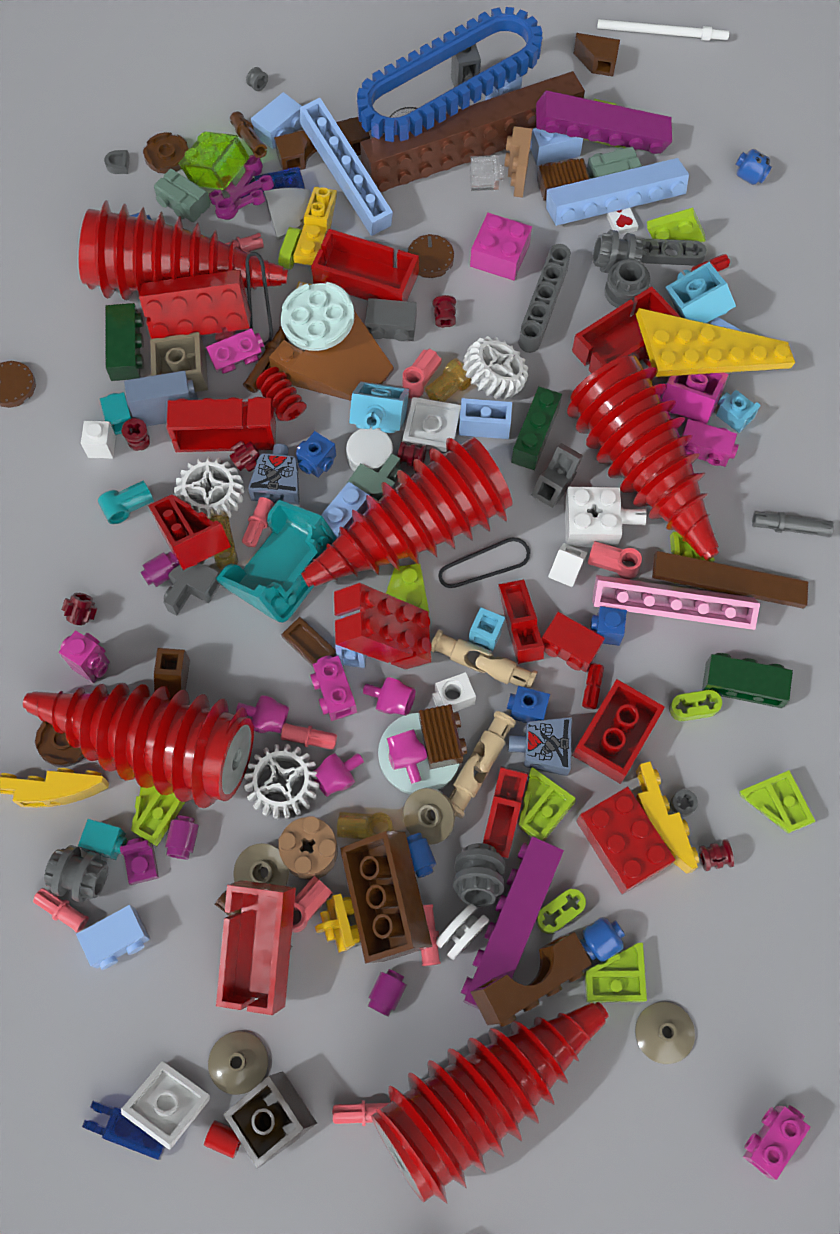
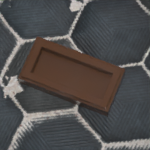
(307, 641)

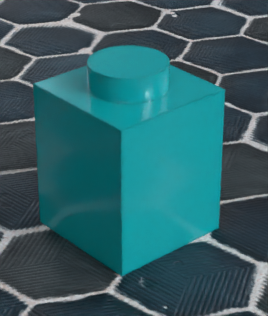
(116, 410)
(102, 839)

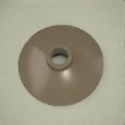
(419, 819)
(254, 858)
(650, 1036)
(253, 1065)

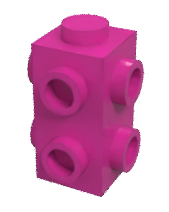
(234, 350)
(712, 443)
(84, 655)
(334, 687)
(776, 1140)

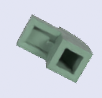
(371, 481)

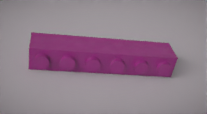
(603, 122)
(516, 916)

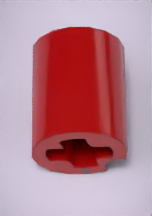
(222, 1139)

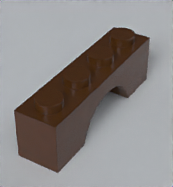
(296, 148)
(503, 997)

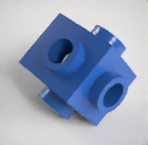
(316, 454)

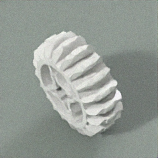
(495, 367)
(197, 482)
(271, 760)

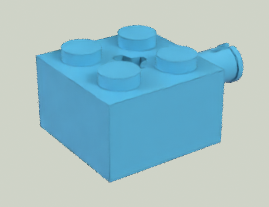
(700, 294)
(379, 407)

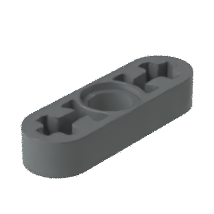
(687, 258)

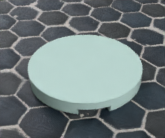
(317, 316)
(433, 778)

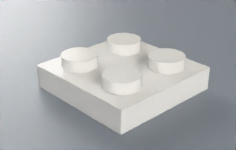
(431, 423)
(165, 1105)

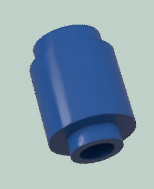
(421, 855)

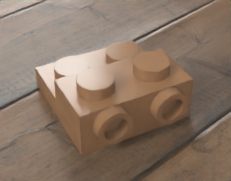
(518, 158)

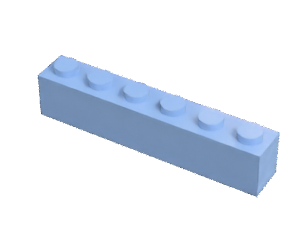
(345, 166)
(617, 191)

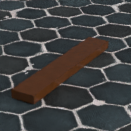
(730, 579)

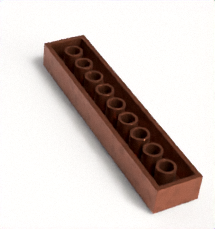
(470, 132)

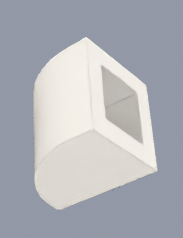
(567, 564)

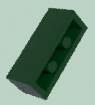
(123, 341)
(536, 428)
(748, 680)

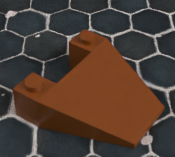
(338, 368)

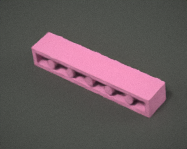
(676, 602)

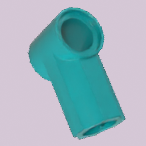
(119, 504)

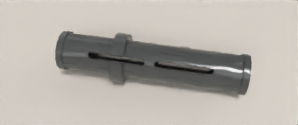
(782, 522)

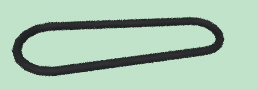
(265, 292)
(489, 574)

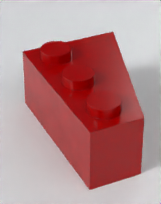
(187, 532)

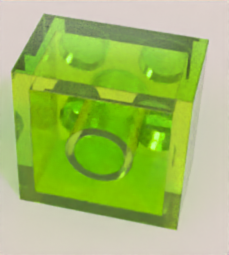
(214, 160)

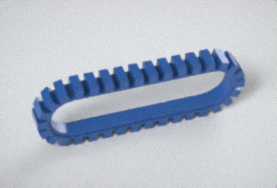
(461, 94)

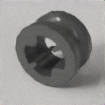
(257, 79)
(678, 796)

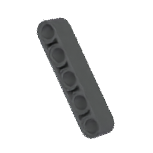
(549, 288)

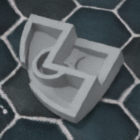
(287, 208)

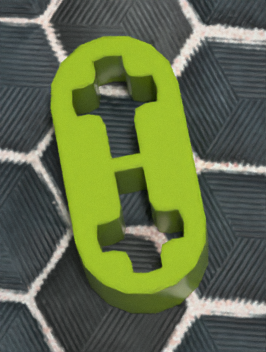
(288, 248)
(696, 711)
(556, 905)

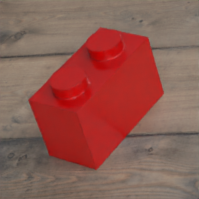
(571, 642)

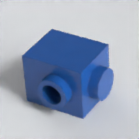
(609, 624)
(528, 705)

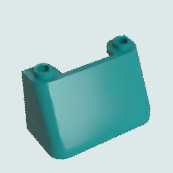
(273, 575)

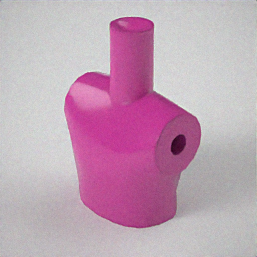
(392, 697)
(267, 714)
(406, 752)
(335, 774)

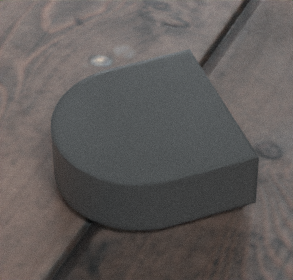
(117, 161)

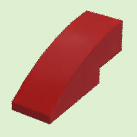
(521, 621)
(505, 810)

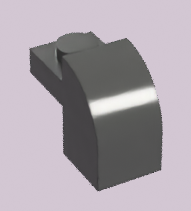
(558, 476)
(194, 581)

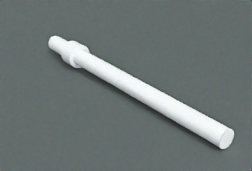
(705, 33)

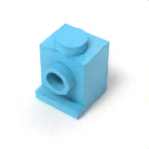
(737, 410)
(486, 629)

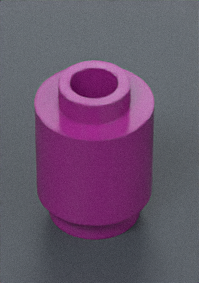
(158, 568)
(181, 837)
(387, 992)

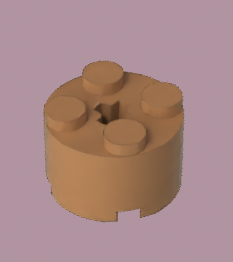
(312, 832)

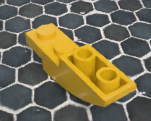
(316, 224)
(58, 789)
(671, 827)

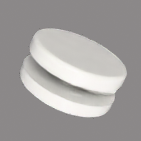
(368, 448)
(462, 931)

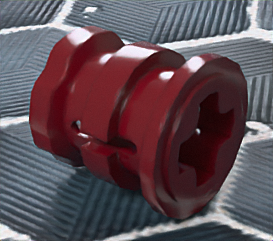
(444, 311)
(139, 432)
(408, 453)
(716, 855)

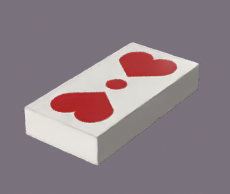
(622, 221)

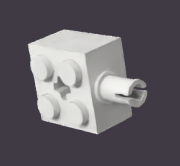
(597, 516)

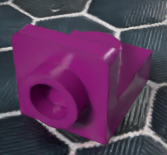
(139, 861)

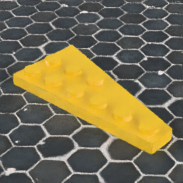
(694, 347)

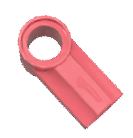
(420, 372)
(613, 558)
(310, 901)

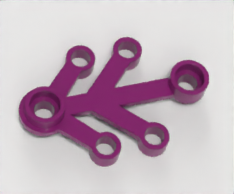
(228, 207)

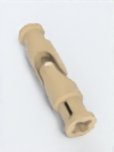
(497, 667)
(481, 760)

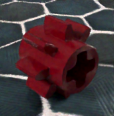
(245, 456)
(79, 609)

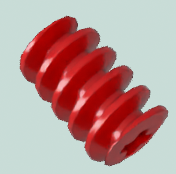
(284, 398)

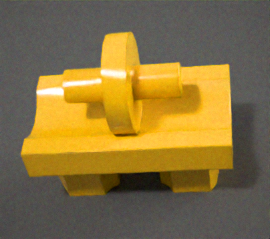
(336, 923)

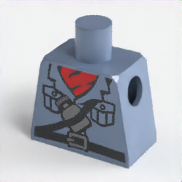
(276, 477)
(545, 745)

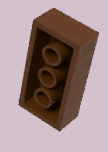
(385, 897)

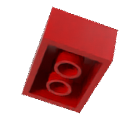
(618, 731)
(625, 840)

